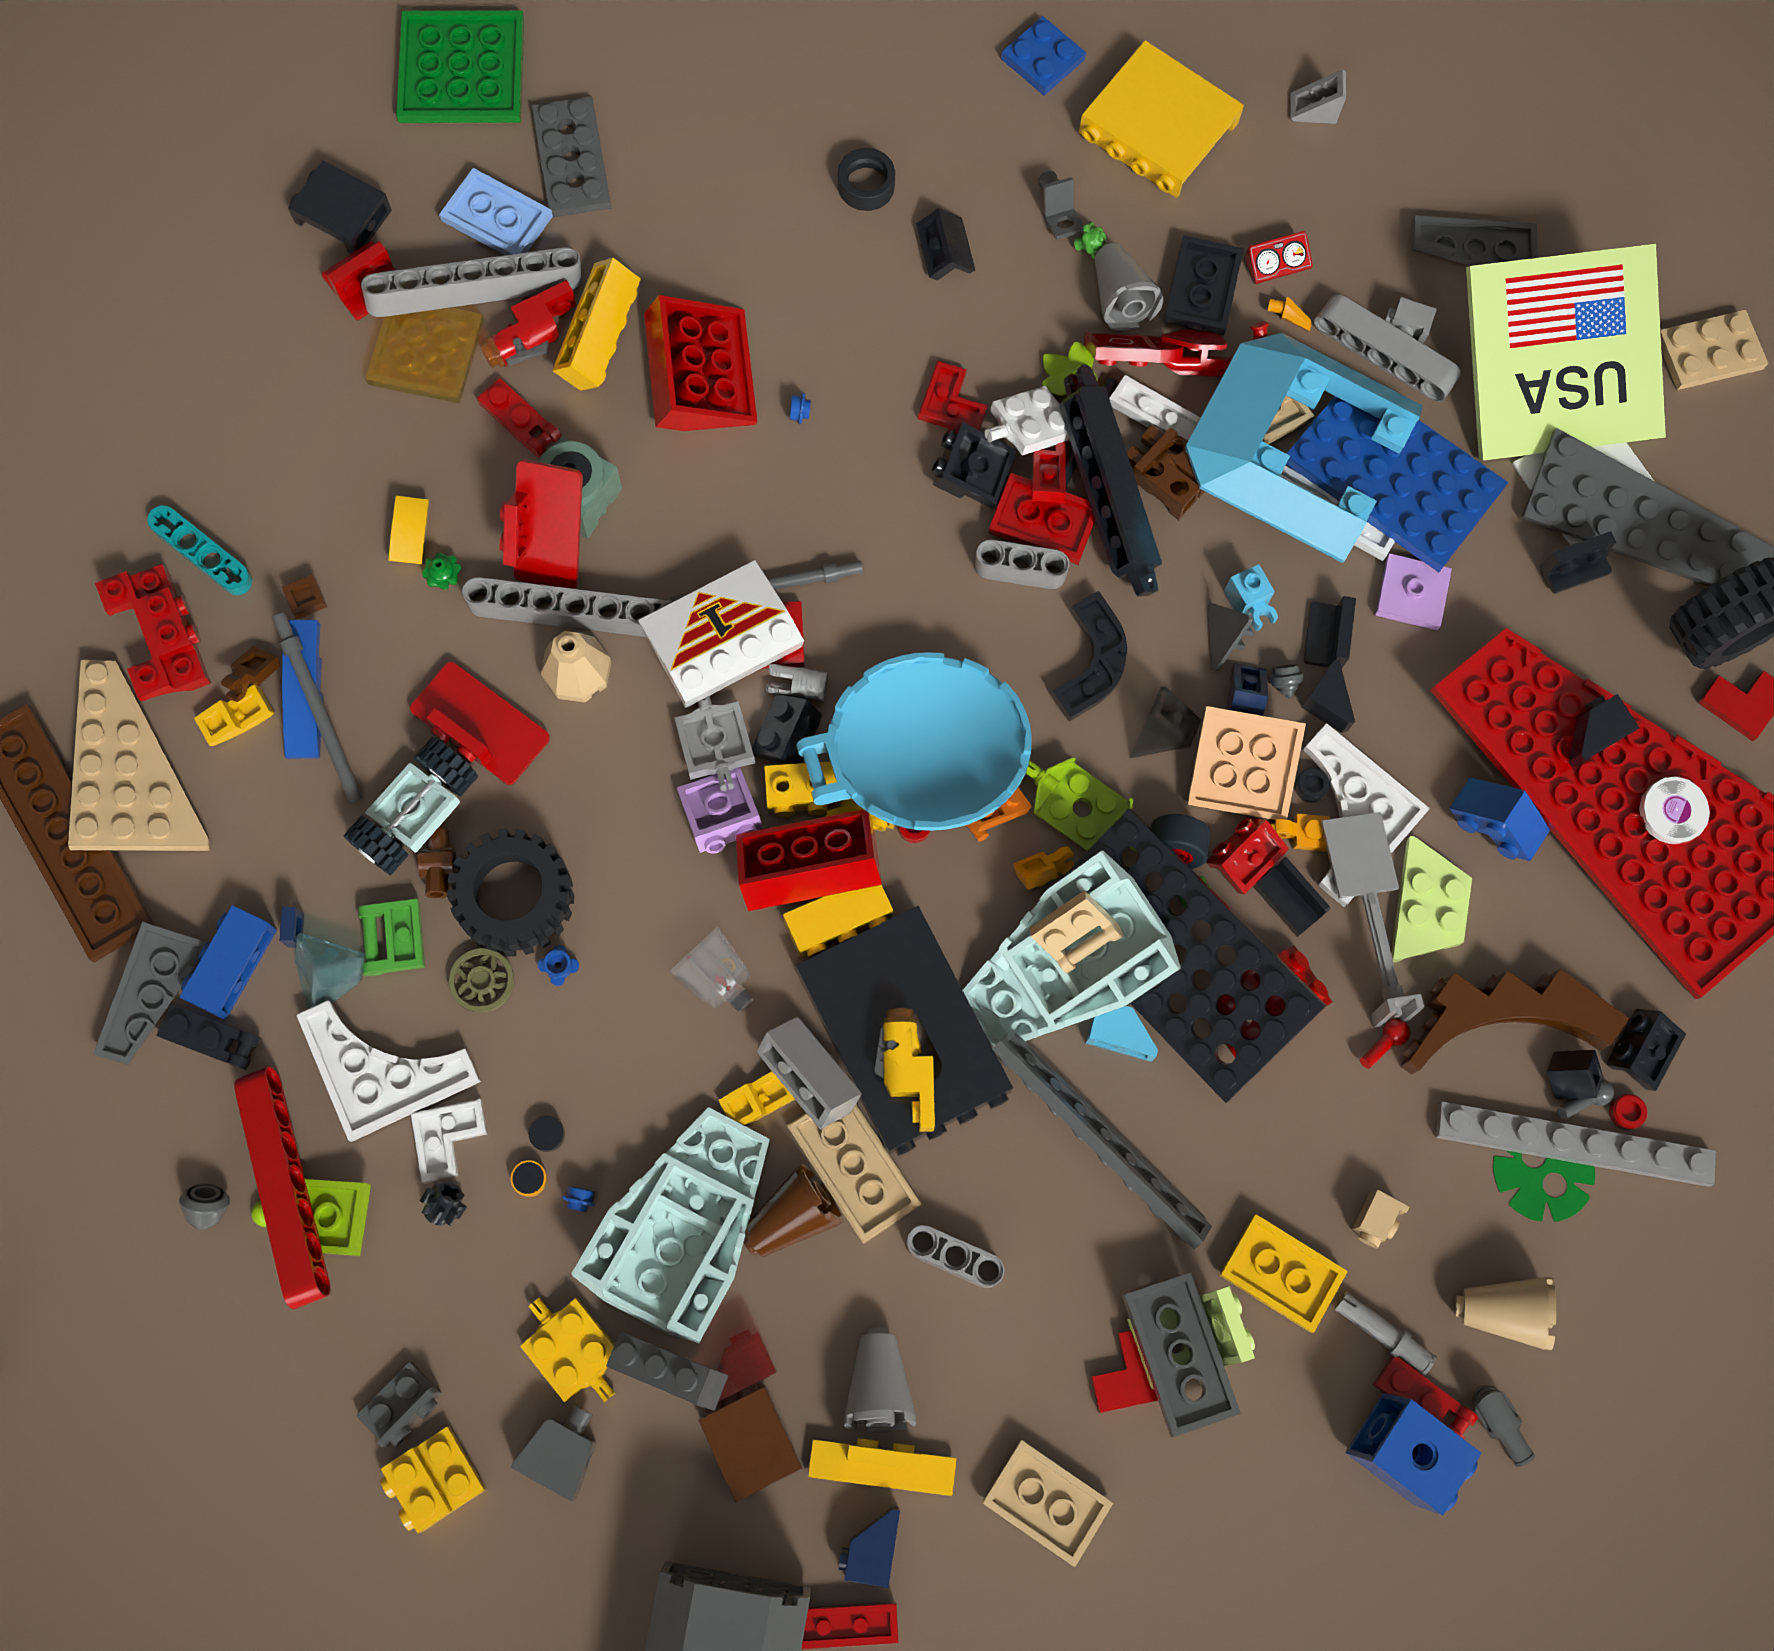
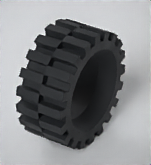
(534, 926)

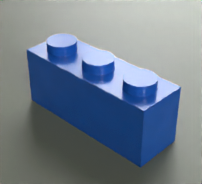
(227, 962)

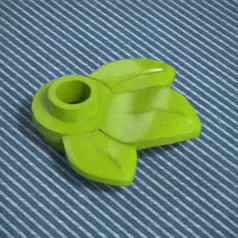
(1060, 366)

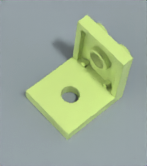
(1224, 1318)

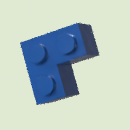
(1503, 814)

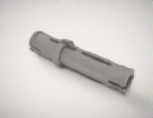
(1387, 1334)

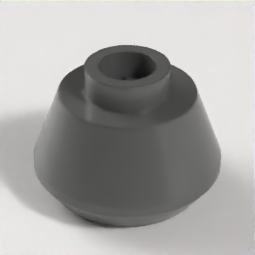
(204, 1205)

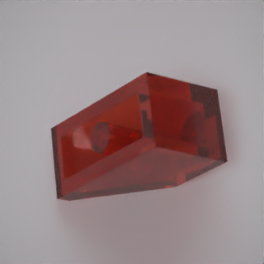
(745, 1363)

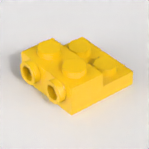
(431, 1480)

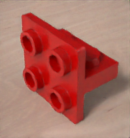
(346, 275)

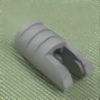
(805, 682)

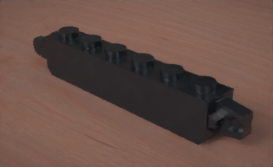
(1110, 481)

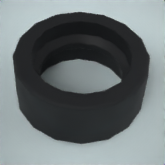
(872, 159)

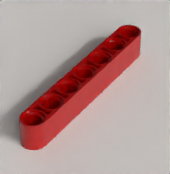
(282, 1188)

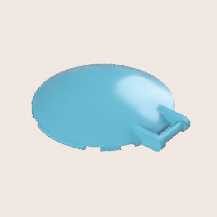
(923, 743)

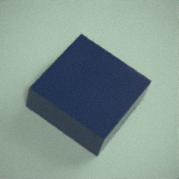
(291, 925)

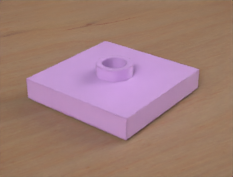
(1412, 592)

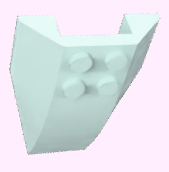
(1031, 993)
(679, 1229)

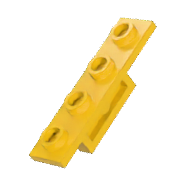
(882, 1467)

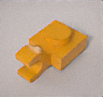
(1304, 831)
(1042, 868)

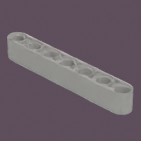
(470, 281)
(562, 601)

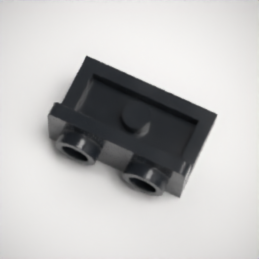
(784, 725)

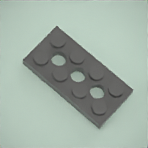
(589, 166)
(1204, 1363)

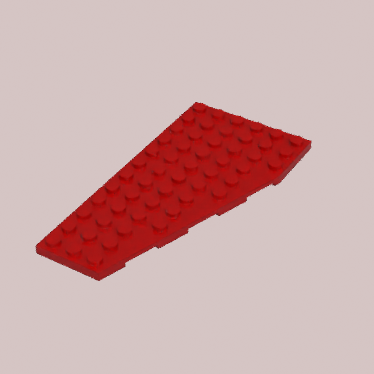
(1691, 901)

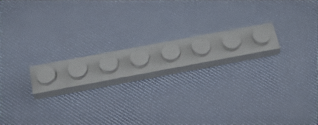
(1576, 1144)

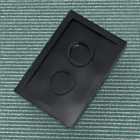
(1203, 285)

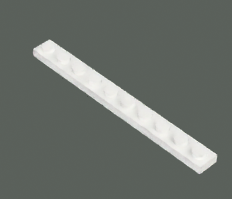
(1152, 408)

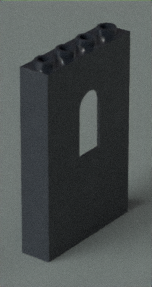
(894, 969)

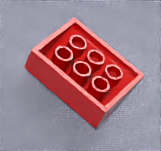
(699, 365)

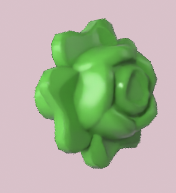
(1091, 240)

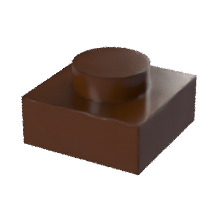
(304, 596)

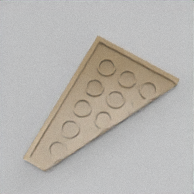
(121, 776)

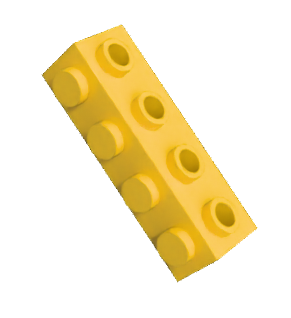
(597, 324)
(791, 788)

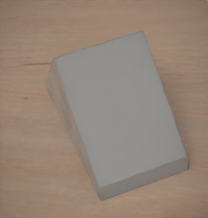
(1320, 100)

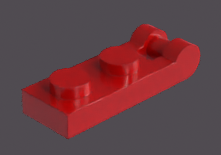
(518, 417)
(1049, 474)
(1404, 1381)

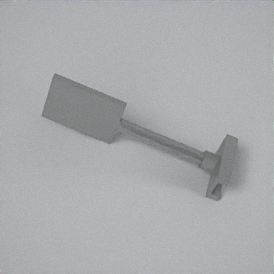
(1363, 868)

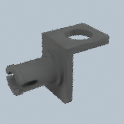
(1059, 204)

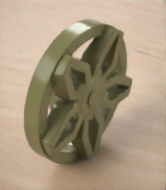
(481, 980)

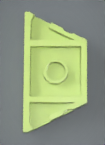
(1430, 903)

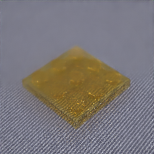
(426, 353)

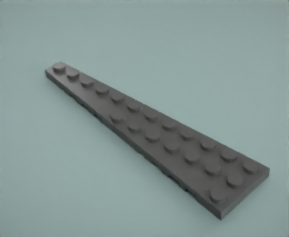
(1592, 494)

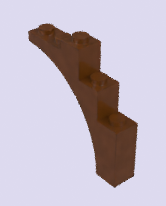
(1553, 1002)

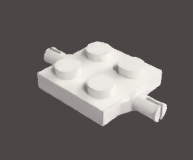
(1028, 421)

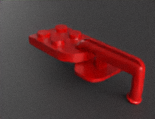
(1166, 349)

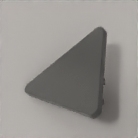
(1225, 632)

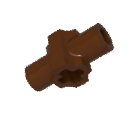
(436, 864)

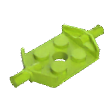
(1063, 787)

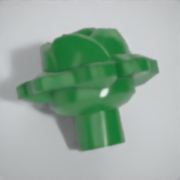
(441, 571)

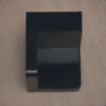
(1575, 1074)

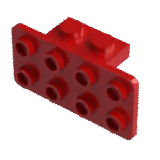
(543, 525)
(479, 723)

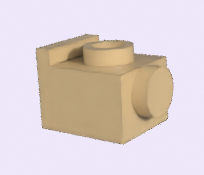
(1378, 1218)

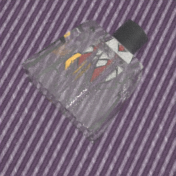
(714, 973)

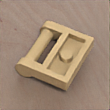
(1071, 923)

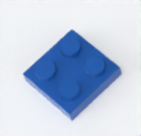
(1043, 55)

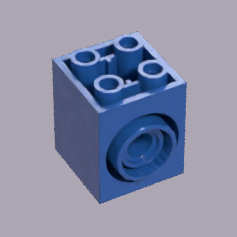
(1414, 1453)

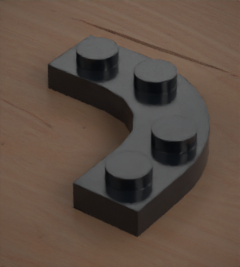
(1108, 659)

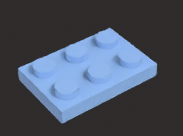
(495, 214)

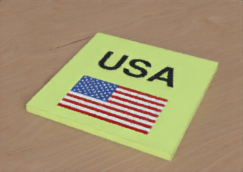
(1566, 349)

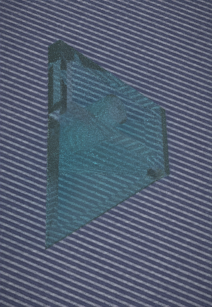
(326, 969)

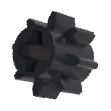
(443, 1203)

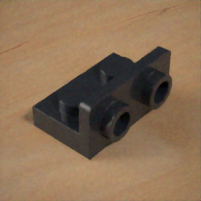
(1578, 563)
(1647, 1047)

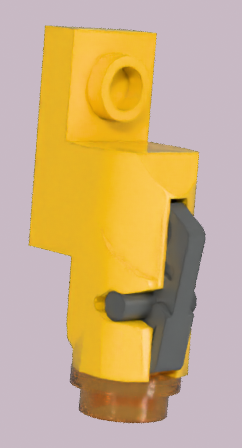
(901, 1067)

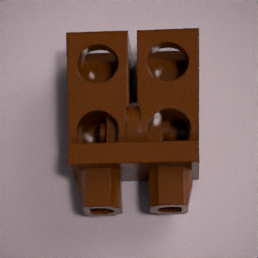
(1165, 470)

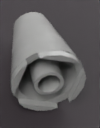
(1125, 289)
(879, 1386)

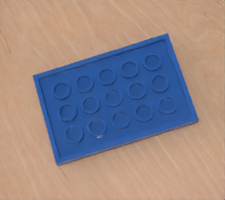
(1424, 494)

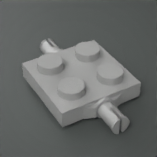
(714, 741)

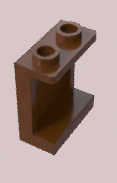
(749, 1442)

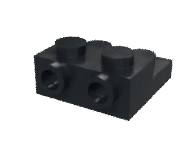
(973, 465)

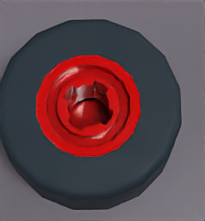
(1185, 836)

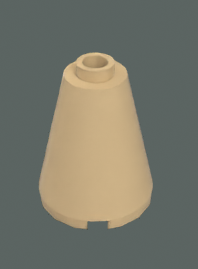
(1512, 1310)

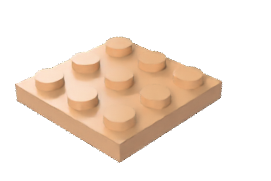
(1245, 763)

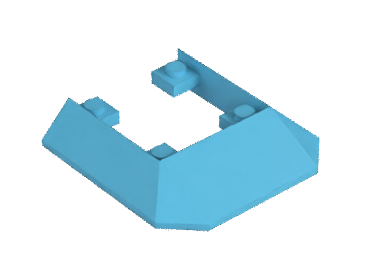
(1246, 471)

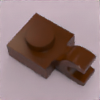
(249, 668)

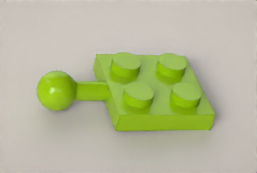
(338, 1214)

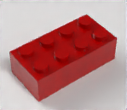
(807, 860)

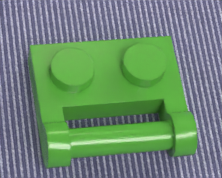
(402, 933)

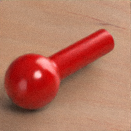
(1394, 1033)

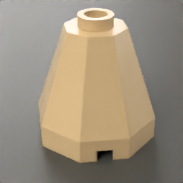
(575, 666)

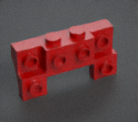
(169, 637)

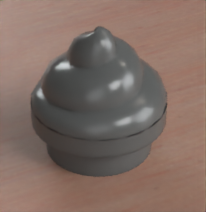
(1287, 679)

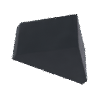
(1331, 700)

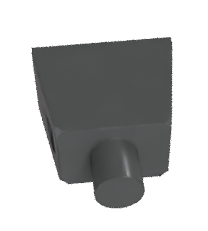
(559, 1454)

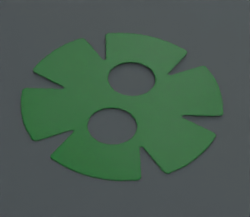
(1531, 1197)

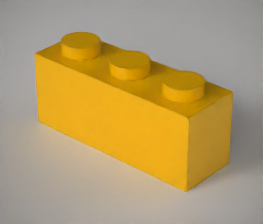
(836, 919)

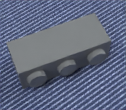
(809, 1072)

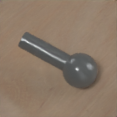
(1574, 1106)

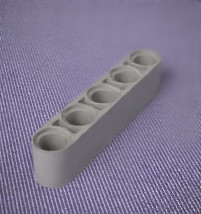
(1387, 347)

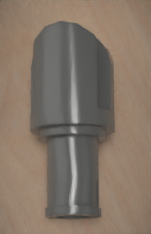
(1502, 1422)

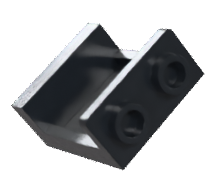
(340, 206)

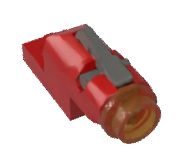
(532, 328)

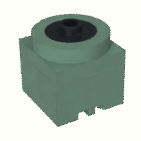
(600, 479)

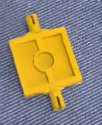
(570, 1349)

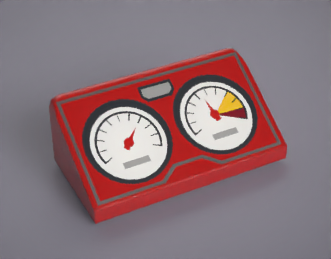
(1279, 257)

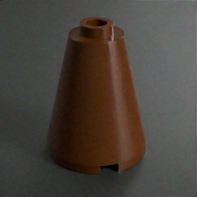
(792, 1214)

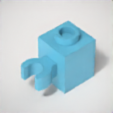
(1251, 593)

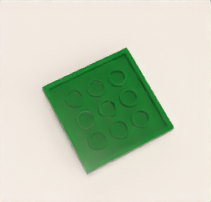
(460, 67)

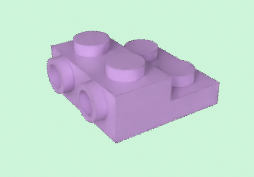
(718, 814)

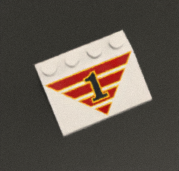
(721, 633)

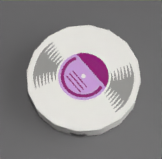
(1674, 810)

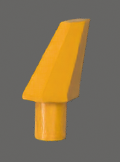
(1290, 312)

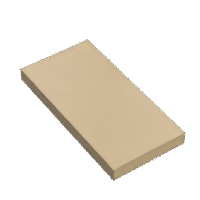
(856, 1172)

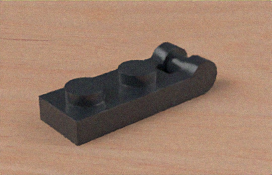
(207, 1036)

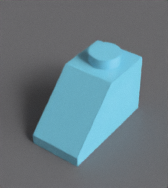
(1122, 1033)

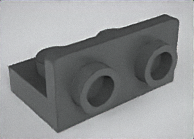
(398, 1405)

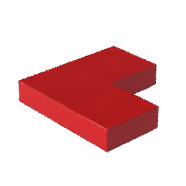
(942, 400)
(1742, 711)
(1125, 1386)

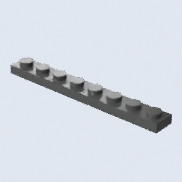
(1103, 1139)

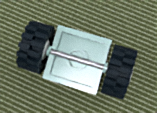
(412, 806)

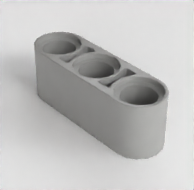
(1035, 557)
(973, 1256)

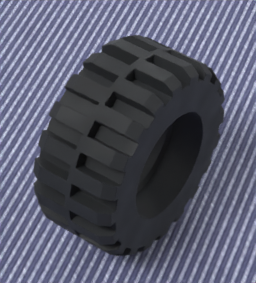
(1727, 616)

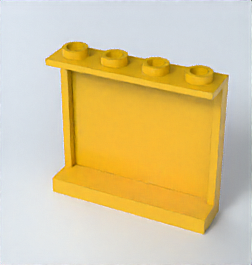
(1159, 118)

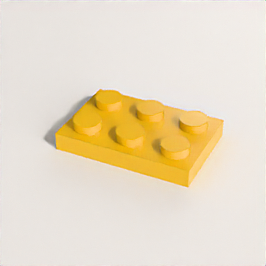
(1283, 1273)

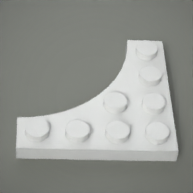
(1362, 789)
(374, 1086)

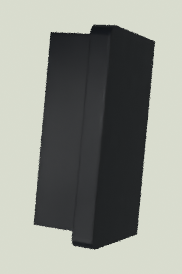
(944, 244)
(1329, 632)
(1292, 897)

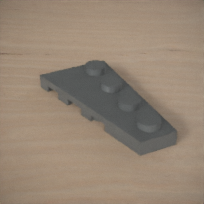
(1474, 240)
(147, 987)

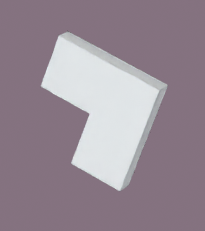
(436, 1132)

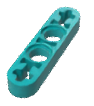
(200, 549)

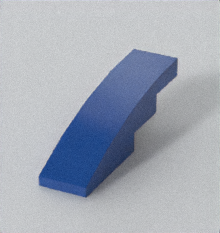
(300, 729)

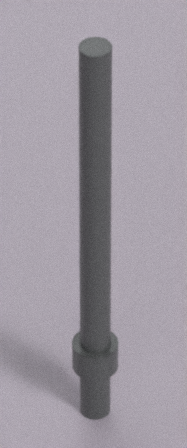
(829, 572)
(292, 648)

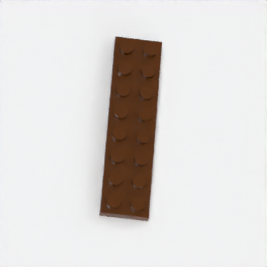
(84, 882)

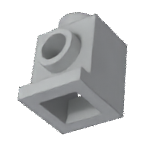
(1412, 318)

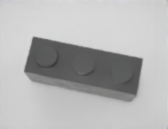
(667, 1371)

